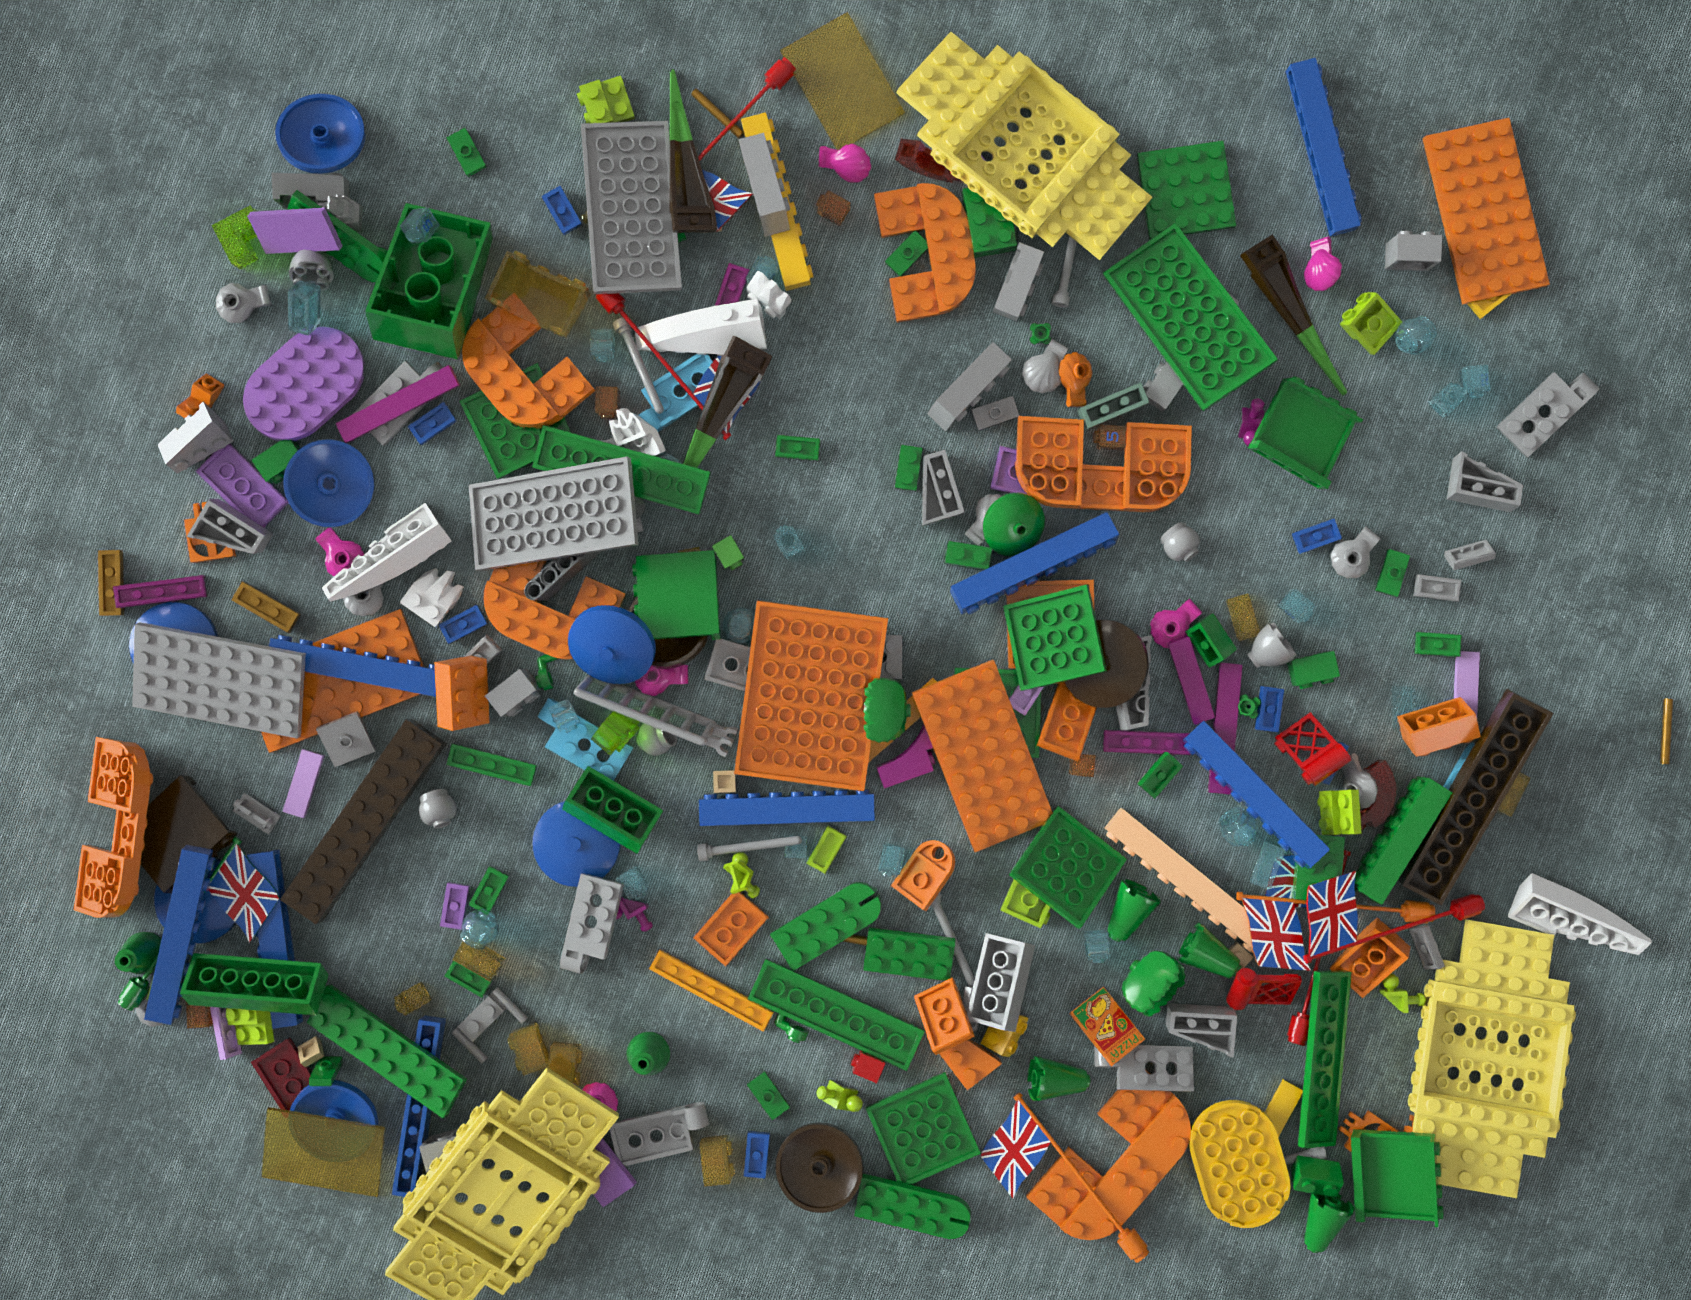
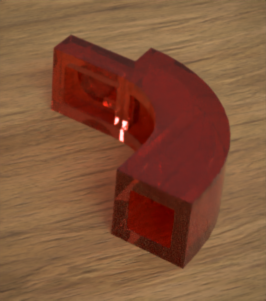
(917, 158)
(1385, 798)

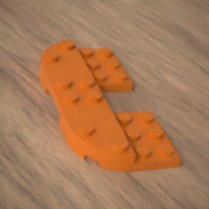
(1054, 473)
(120, 782)
(1158, 1138)

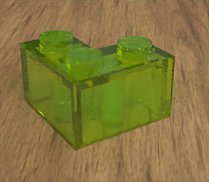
(234, 237)
(615, 732)

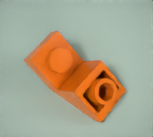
(203, 390)

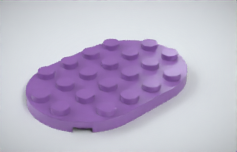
(304, 384)

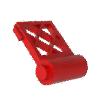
(1325, 760)
(1248, 987)

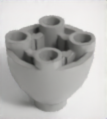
(311, 268)
(1270, 649)

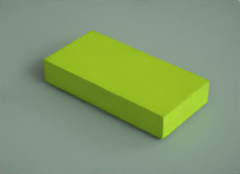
(826, 849)

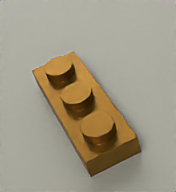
(109, 575)
(266, 607)

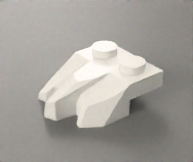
(768, 295)
(635, 433)
(432, 596)

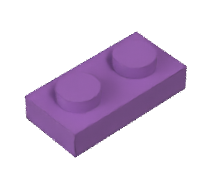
(454, 905)

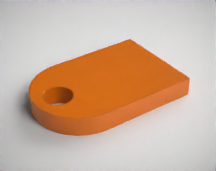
(924, 874)

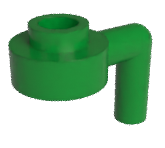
(544, 676)
(794, 1031)

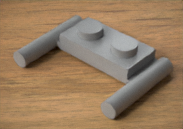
(482, 1018)

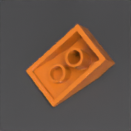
(1373, 959)

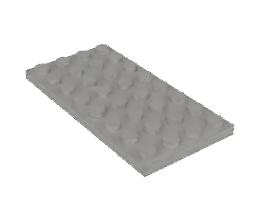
(630, 207)
(553, 514)
(218, 680)

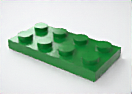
(909, 954)

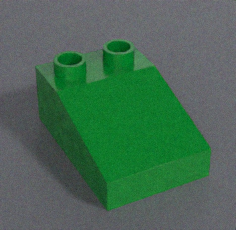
(430, 287)

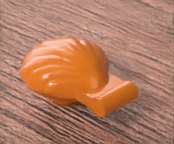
(1075, 375)

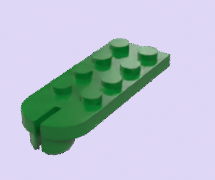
(356, 251)
(827, 924)
(912, 1207)

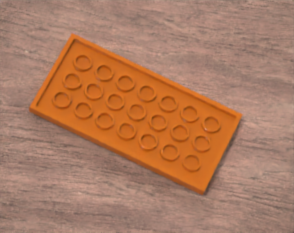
(1485, 211)
(332, 697)
(983, 755)

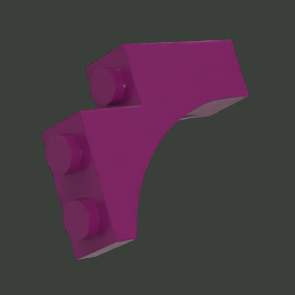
(910, 763)

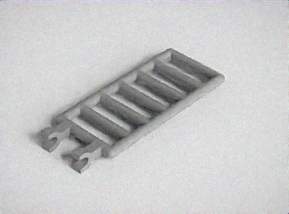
(683, 732)

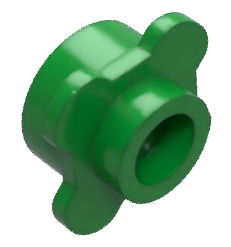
(1036, 338)
(1244, 710)

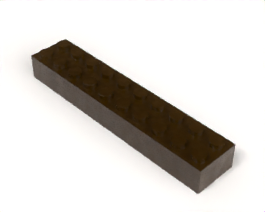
(1476, 795)
(363, 821)

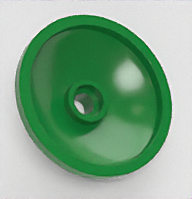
(1005, 518)

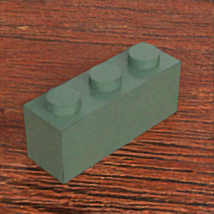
(1113, 406)

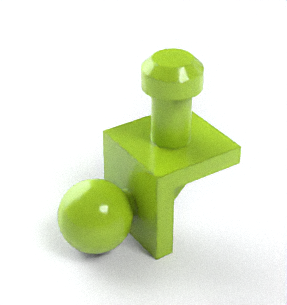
(741, 875)
(1399, 996)
(840, 1097)

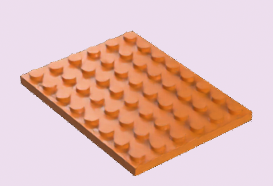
(808, 695)

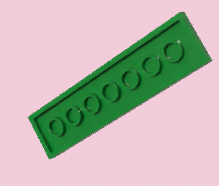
(653, 476)
(836, 1014)
(387, 1051)
(1324, 1058)

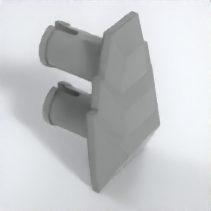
(345, 210)

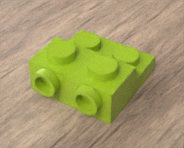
(606, 101)
(1370, 322)
(1339, 812)
(1025, 905)
(251, 1026)

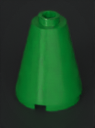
(1130, 909)
(138, 953)
(1208, 953)
(648, 1053)
(1055, 1079)
(1325, 1220)

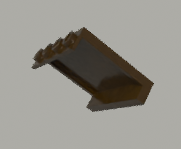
(177, 820)

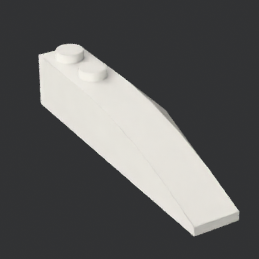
(706, 329)
(401, 549)
(1565, 912)

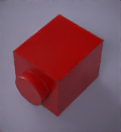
(867, 1066)

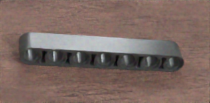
(563, 573)

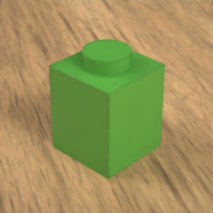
(729, 553)

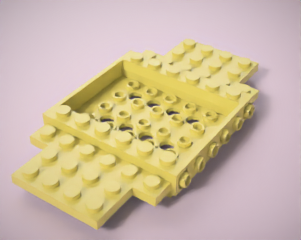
(970, 106)
(1503, 988)
(541, 1141)

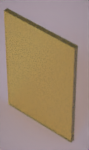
(842, 81)
(323, 1152)

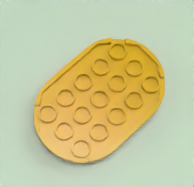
(1239, 1163)

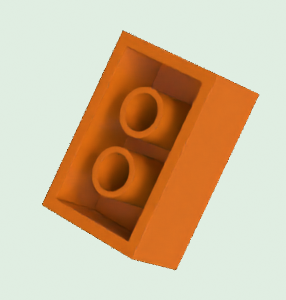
(461, 692)
(1439, 727)

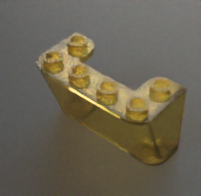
(537, 295)

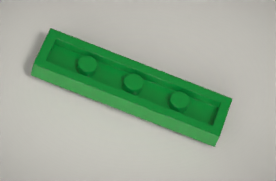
(491, 764)

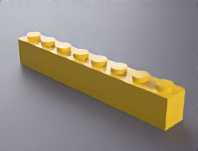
(787, 244)

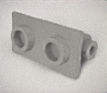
(256, 813)

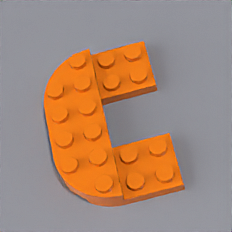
(948, 244)
(489, 364)
(533, 622)

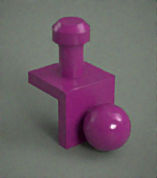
(1251, 420)
(634, 908)

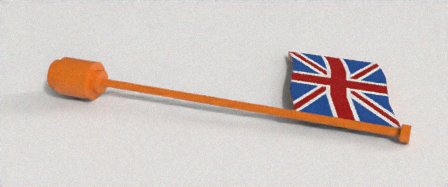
(1278, 932)
(1018, 1149)

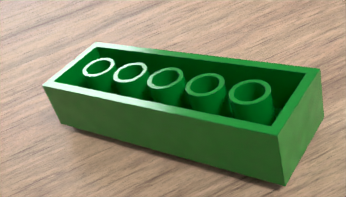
(1400, 838)
(254, 984)

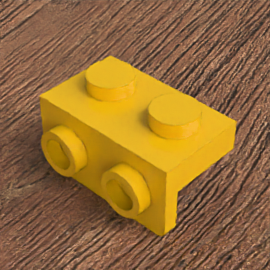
(1003, 1041)

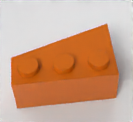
(970, 1062)

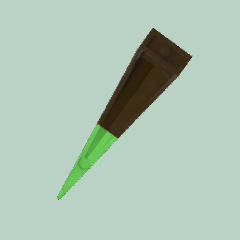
(688, 192)
(1274, 278)
(734, 380)

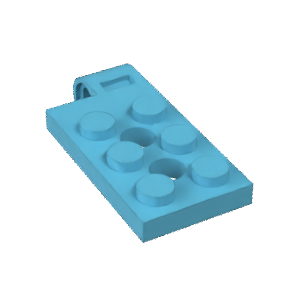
(675, 406)
(567, 745)

